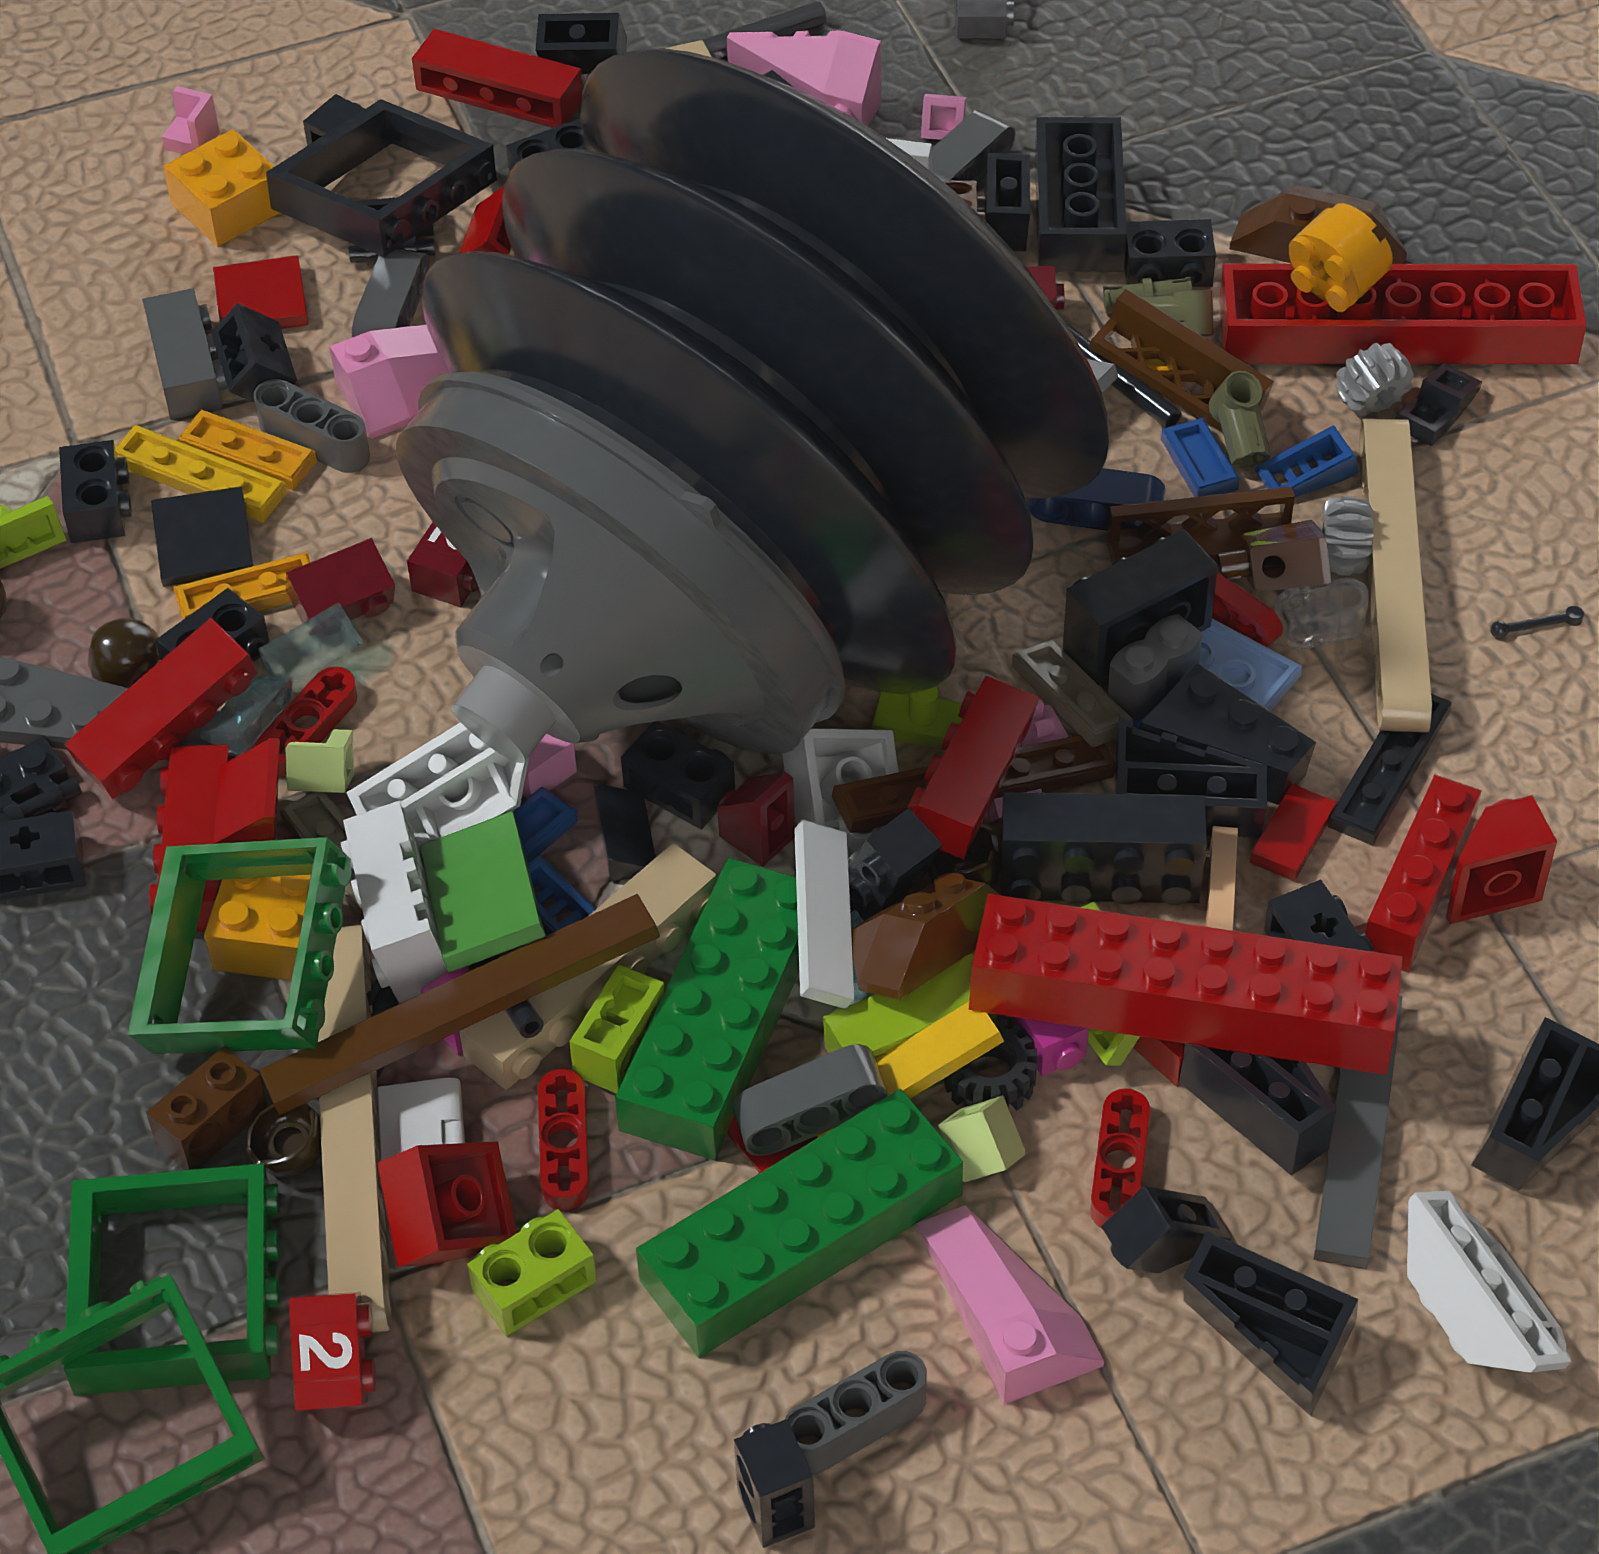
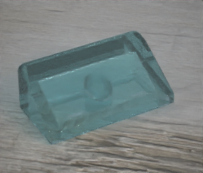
(311, 645)
(249, 714)

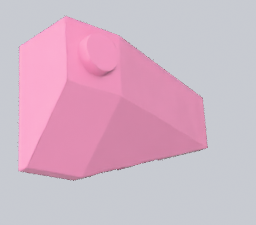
(833, 68)
(385, 374)
(1011, 1314)

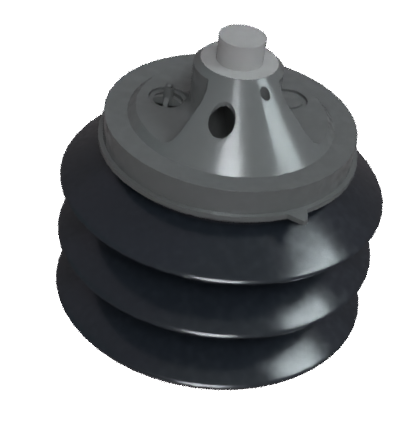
(732, 417)

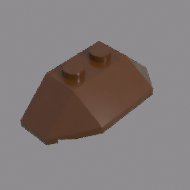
(1274, 223)
(919, 935)

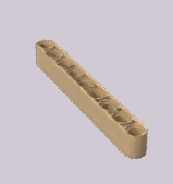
(1395, 578)
(352, 1147)

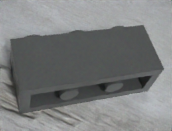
(185, 353)

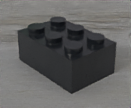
(1132, 596)

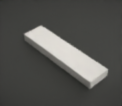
(823, 914)

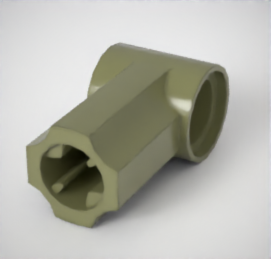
(1189, 308)
(1241, 420)

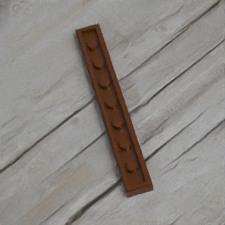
(459, 1003)

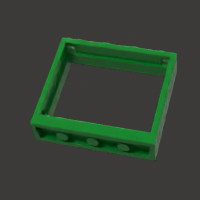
(174, 931)
(96, 1327)
(174, 1364)

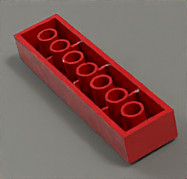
(1419, 308)
(1186, 983)

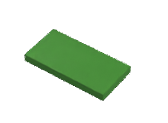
(481, 891)

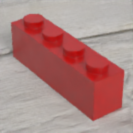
(497, 79)
(162, 709)
(974, 763)
(189, 810)
(1422, 869)

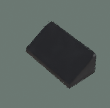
(624, 831)

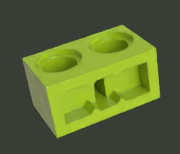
(615, 1027)
(539, 1280)

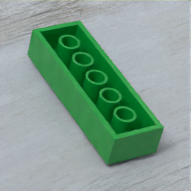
(715, 1013)
(799, 1222)

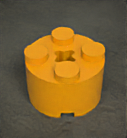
(1339, 256)

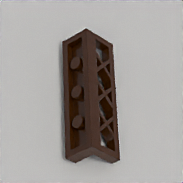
(1182, 349)
(1210, 533)

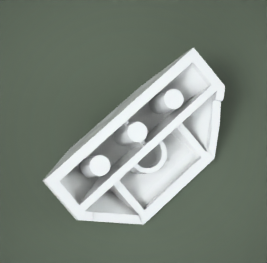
(446, 785)
(1478, 1290)

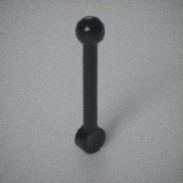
(1572, 616)

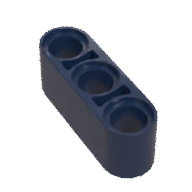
(1091, 504)

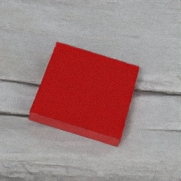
(264, 286)

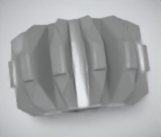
(1374, 379)
(1348, 534)

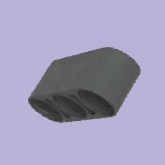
(965, 148)
(391, 292)
(314, 423)
(808, 1100)
(864, 1390)

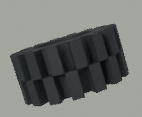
(1013, 1085)

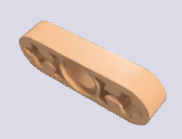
(1222, 878)

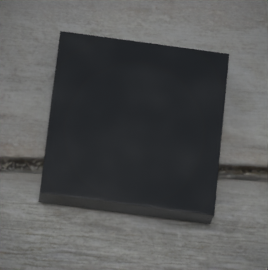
(201, 535)

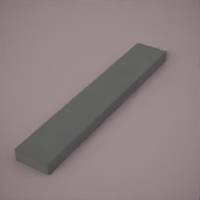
(1354, 1164)

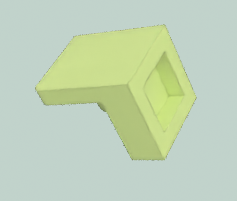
(321, 765)
(983, 1138)

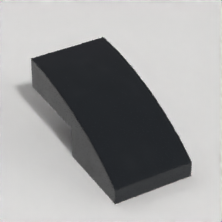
(1439, 403)

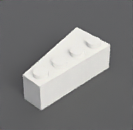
(394, 899)

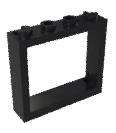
(299, 181)

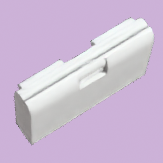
(419, 1115)

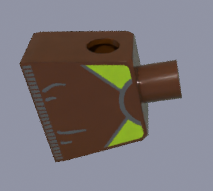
(1297, 559)

